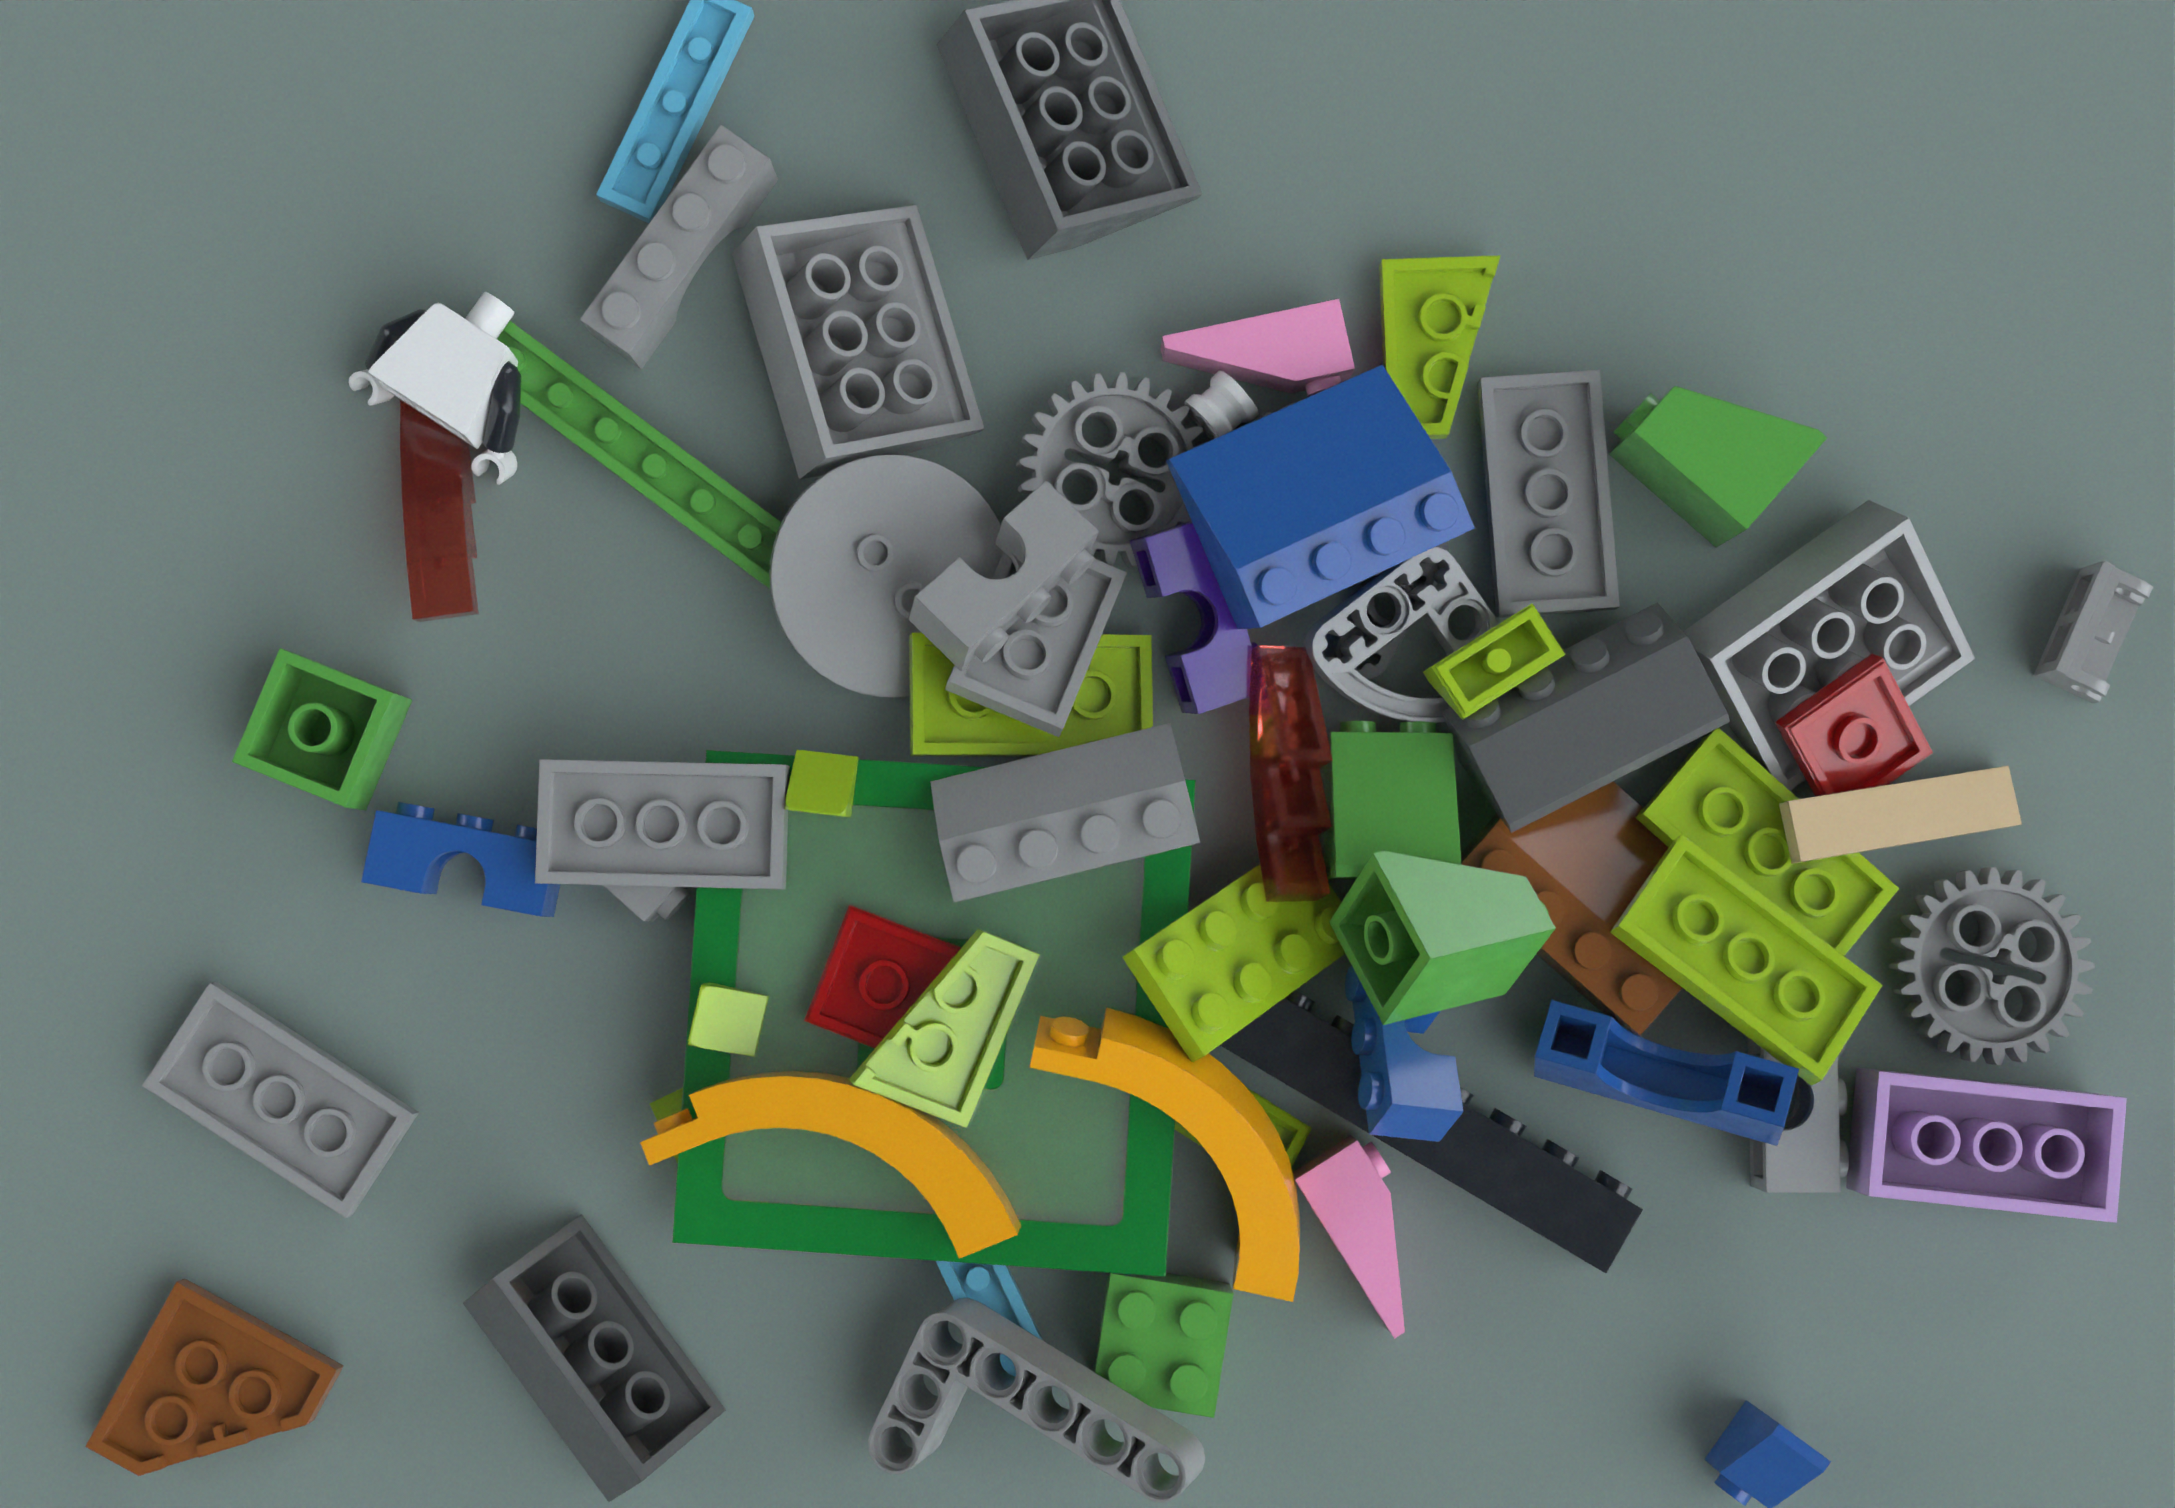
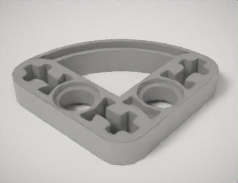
(1431, 605)

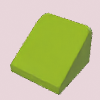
(822, 783)
(728, 1019)

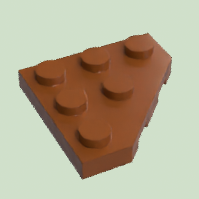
(208, 1385)

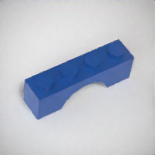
(1717, 1091)

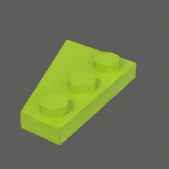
(1430, 329)
(952, 1032)

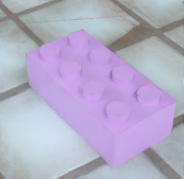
(1986, 1144)

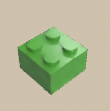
(322, 730)
(1165, 1339)

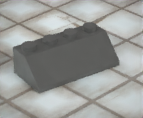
(1588, 718)
(594, 1358)

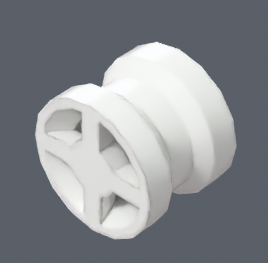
(1221, 406)

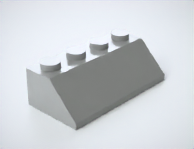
(1063, 813)

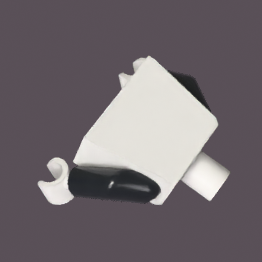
(452, 375)

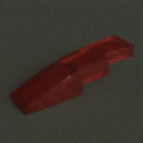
(437, 518)
(1285, 762)

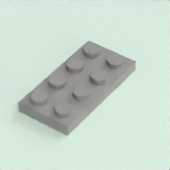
(1548, 493)
(662, 824)
(280, 1099)

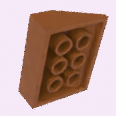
(1586, 871)

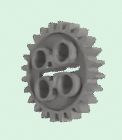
(1129, 418)
(1979, 1017)

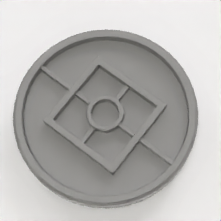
(861, 553)

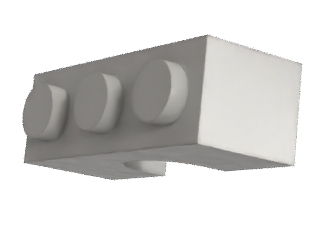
(970, 613)
(1809, 1150)

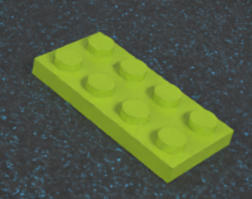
(1110, 703)
(1734, 815)
(1747, 959)
(1233, 960)

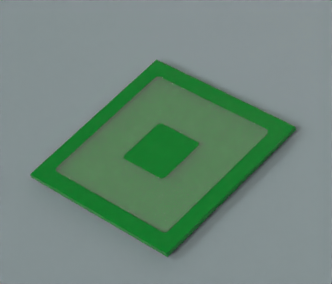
(1071, 1154)

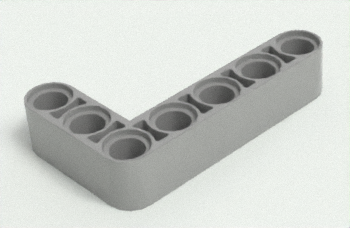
(1028, 1398)

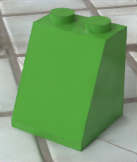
(1712, 458)
(1389, 796)
(1437, 933)

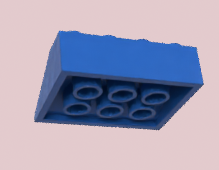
(1318, 497)

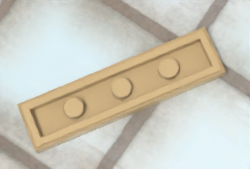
(1899, 814)

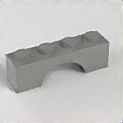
(705, 206)

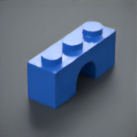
(412, 849)
(1401, 1084)

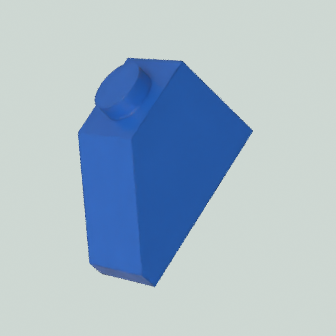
(1762, 1459)

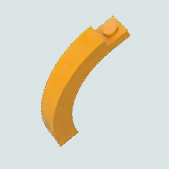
(1213, 1109)
(908, 1139)

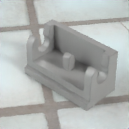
(2091, 630)

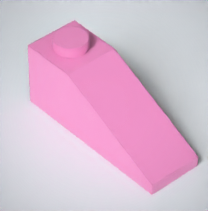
(1277, 350)
(1357, 1213)

